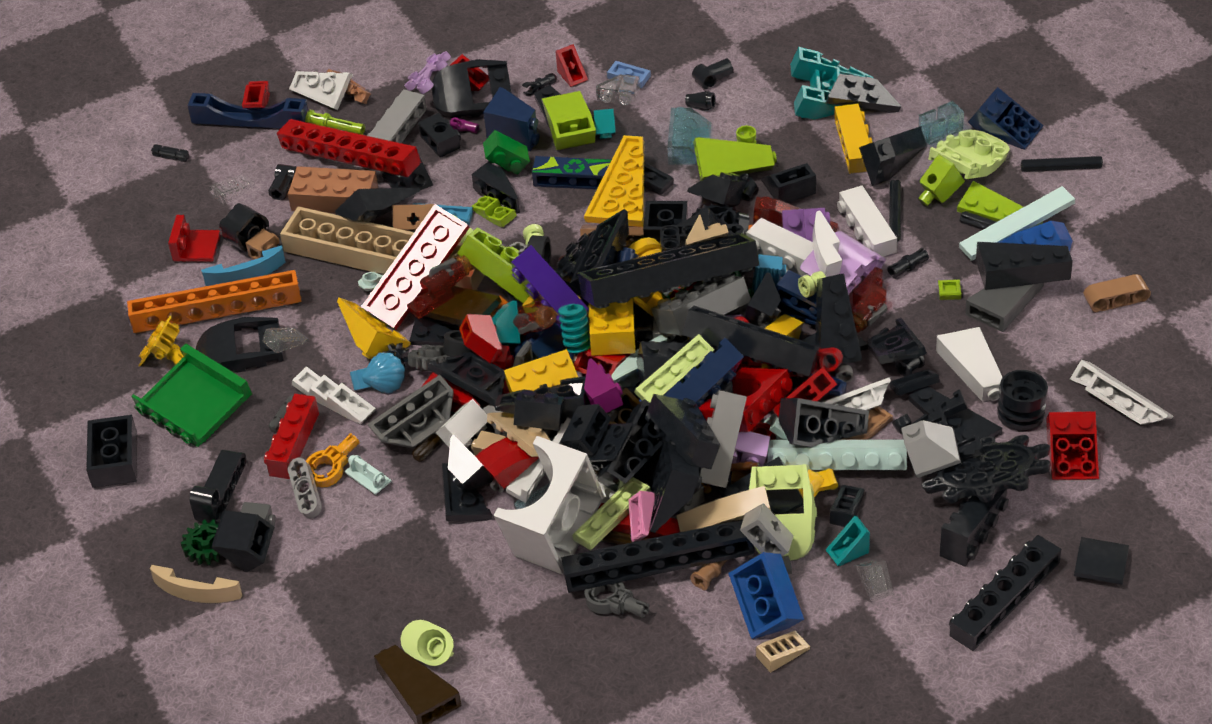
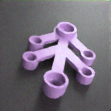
(422, 79)

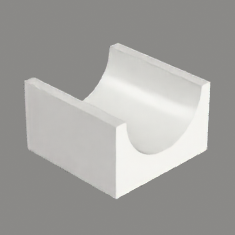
(546, 528)

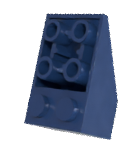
(1006, 120)

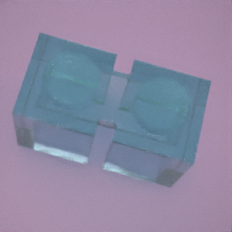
(949, 121)

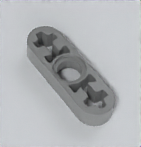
(311, 494)

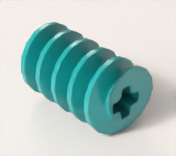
(574, 327)

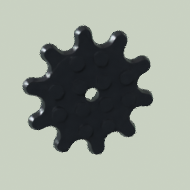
(1000, 468)

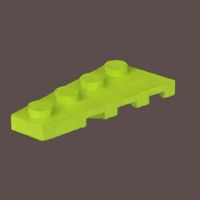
(987, 203)

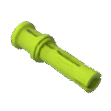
(331, 122)

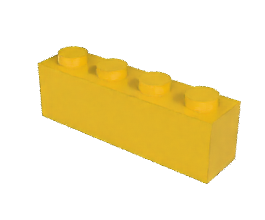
(852, 135)

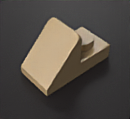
(699, 234)

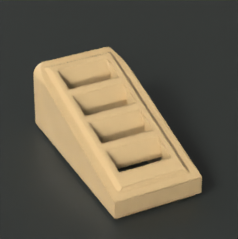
(779, 659)

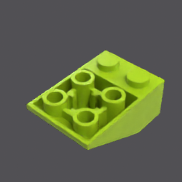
(569, 120)

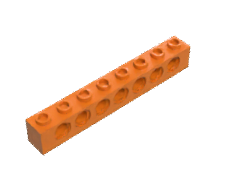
(215, 301)

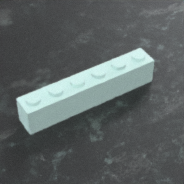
(843, 454)

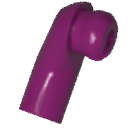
(463, 125)

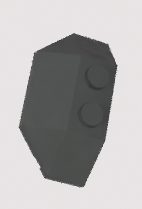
(415, 416)

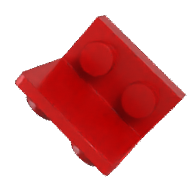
(192, 244)

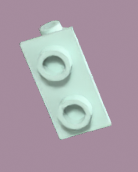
(366, 474)

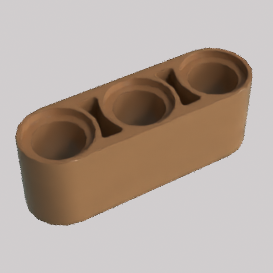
(1116, 292)

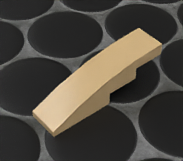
(723, 510)

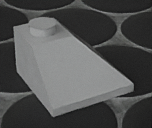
(930, 447)

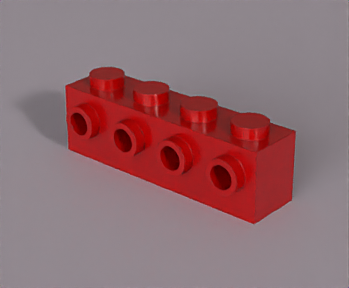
(291, 435)

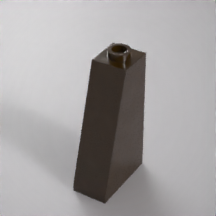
(415, 686)

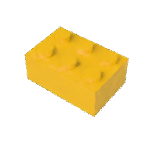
(612, 329)
(541, 371)

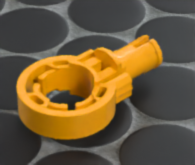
(332, 456)

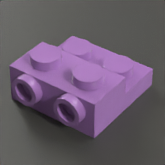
(802, 221)

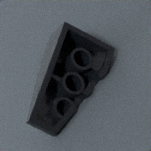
(891, 154)
(372, 203)

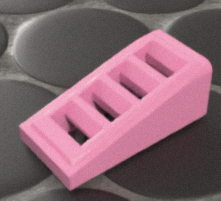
(640, 514)

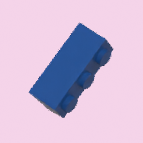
(766, 595)

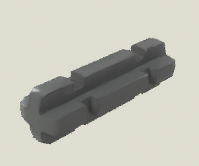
(274, 423)

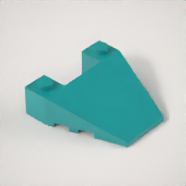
(822, 74)

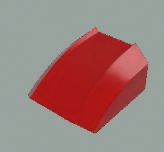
(505, 461)

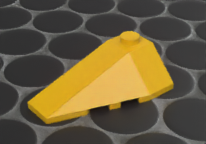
(367, 331)

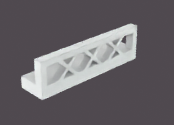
(527, 481)

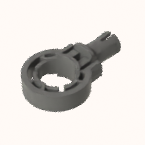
(619, 602)

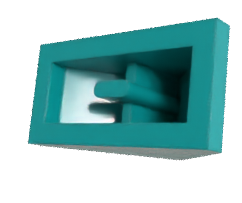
(850, 542)

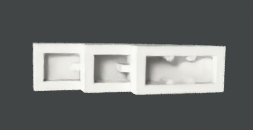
(332, 396)

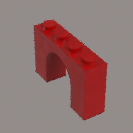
(763, 391)

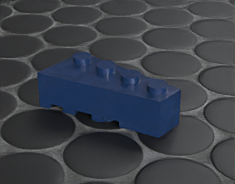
(707, 379)

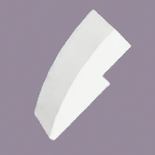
(826, 246)

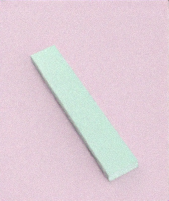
(1020, 220)

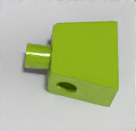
(940, 181)

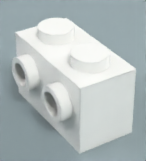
(464, 424)

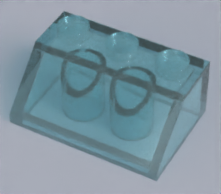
(683, 129)

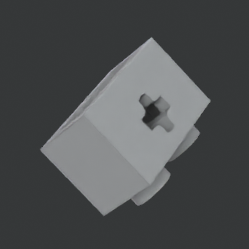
(766, 531)

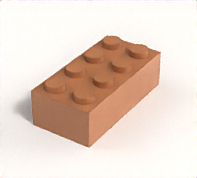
(327, 187)

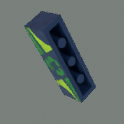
(568, 172)

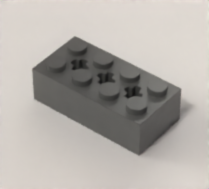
(717, 295)

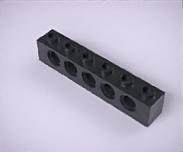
(1004, 592)

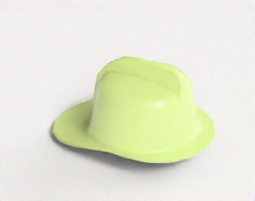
(427, 642)

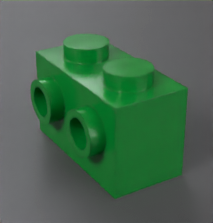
(506, 152)

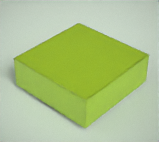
(949, 289)

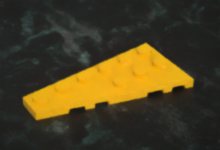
(621, 185)

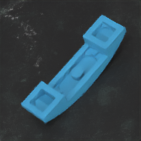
(271, 260)

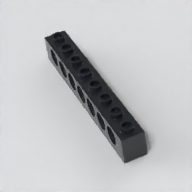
(655, 556)

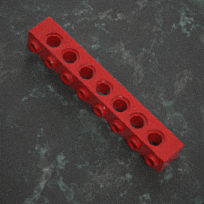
(349, 147)

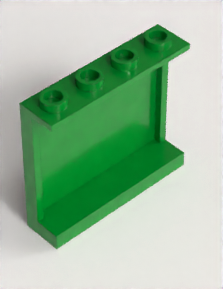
(194, 397)

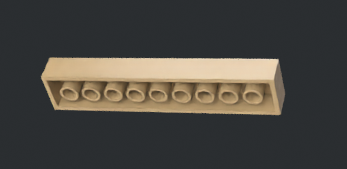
(352, 243)

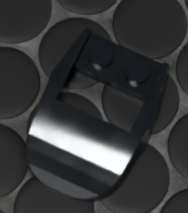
(453, 92)
(220, 344)

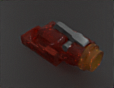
(437, 285)
(869, 300)
(534, 318)

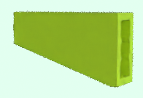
(731, 156)

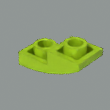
(493, 211)

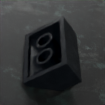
(780, 500)

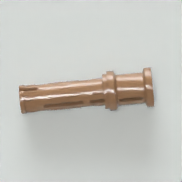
(706, 573)

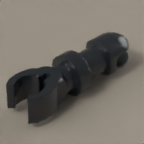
(539, 83)

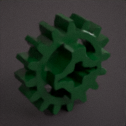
(199, 541)

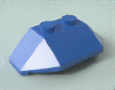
(1044, 234)

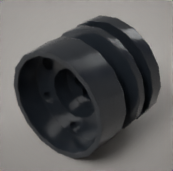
(1022, 399)

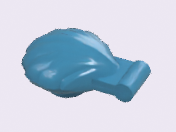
(383, 373)

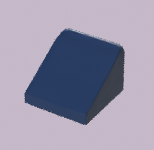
(839, 389)

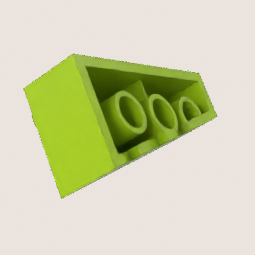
(493, 261)

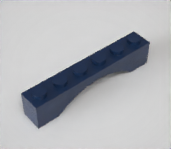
(212, 110)

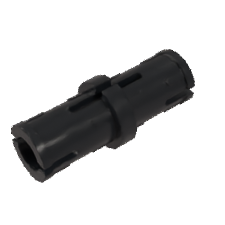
(908, 263)

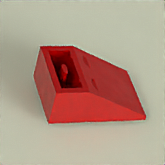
(1073, 445)

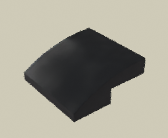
(1101, 560)

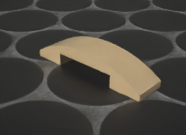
(221, 591)

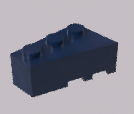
(793, 302)

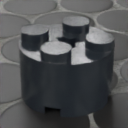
(242, 225)

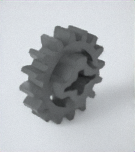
(421, 357)

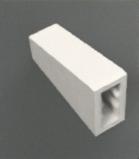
(972, 361)

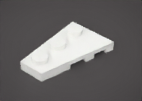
(322, 87)

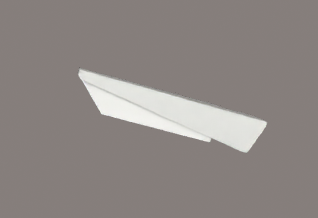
(1118, 394)
(863, 398)

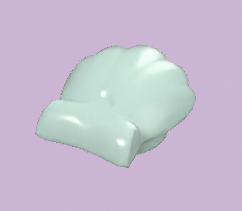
(369, 281)

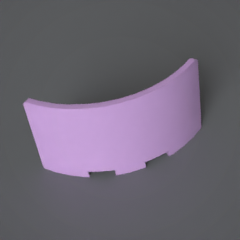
(856, 260)

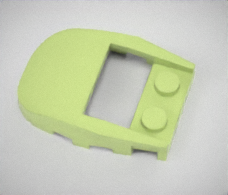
(972, 152)
(802, 524)

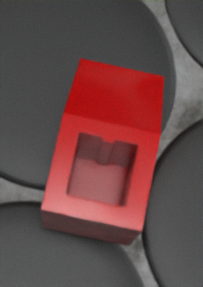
(481, 336)

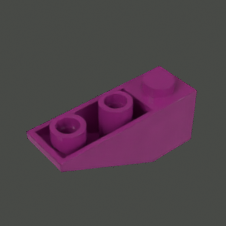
(601, 387)

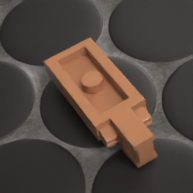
(355, 89)

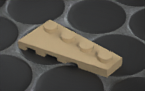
(522, 434)

